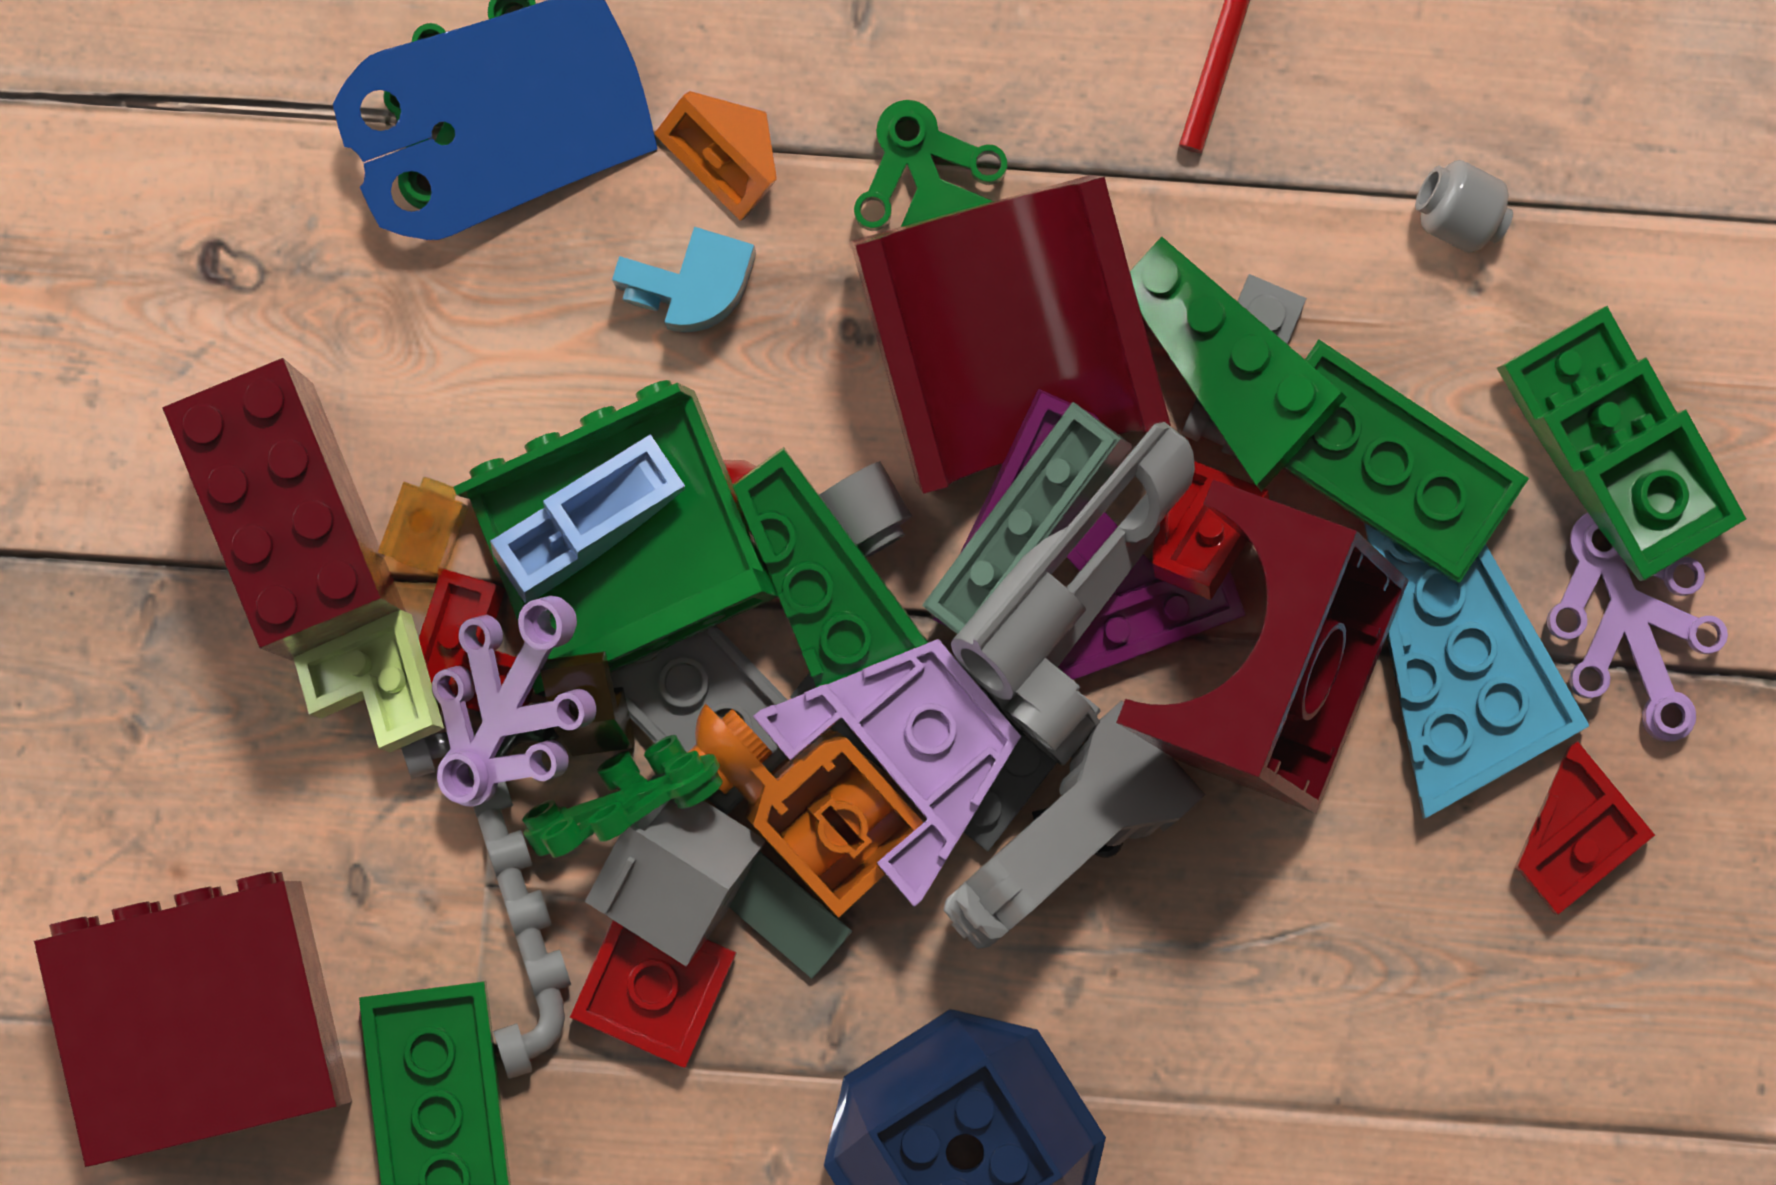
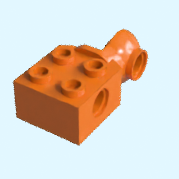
(819, 812)

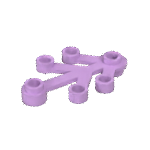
(1630, 614)
(502, 705)

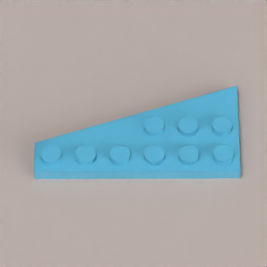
(1470, 678)

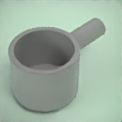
(868, 508)

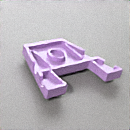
(926, 731)

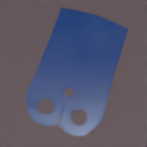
(531, 109)

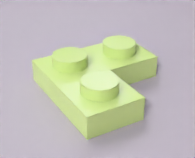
(377, 665)

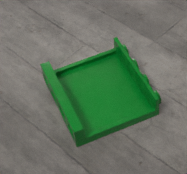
(673, 572)

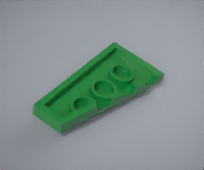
(822, 578)

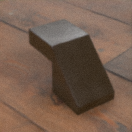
(590, 672)

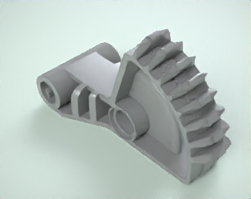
(1113, 793)

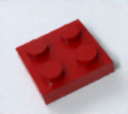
(650, 996)

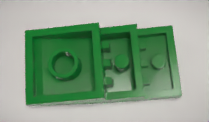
(1622, 444)

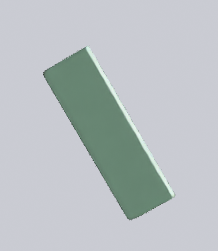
(1040, 502)
(787, 915)

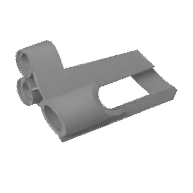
(1036, 620)

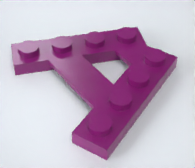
(1143, 609)

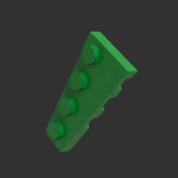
(1241, 372)

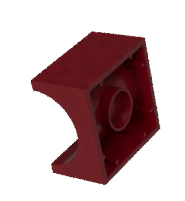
(1003, 305)
(1298, 692)

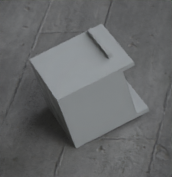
(675, 875)

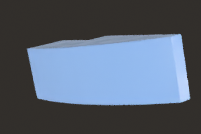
(586, 519)

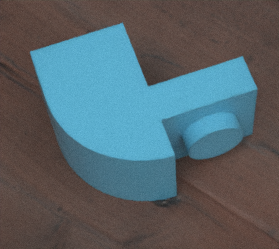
(702, 293)

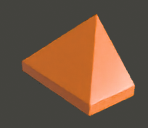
(723, 148)

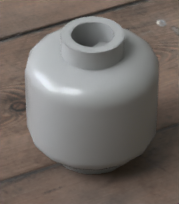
(1464, 206)

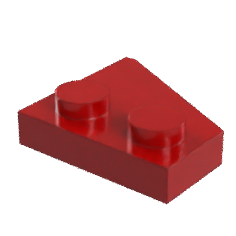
(1195, 543)
(1579, 832)

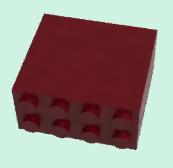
(283, 508)
(191, 1018)

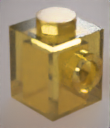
(424, 526)

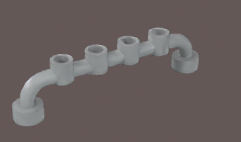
(525, 910)

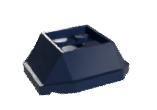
(957, 1080)

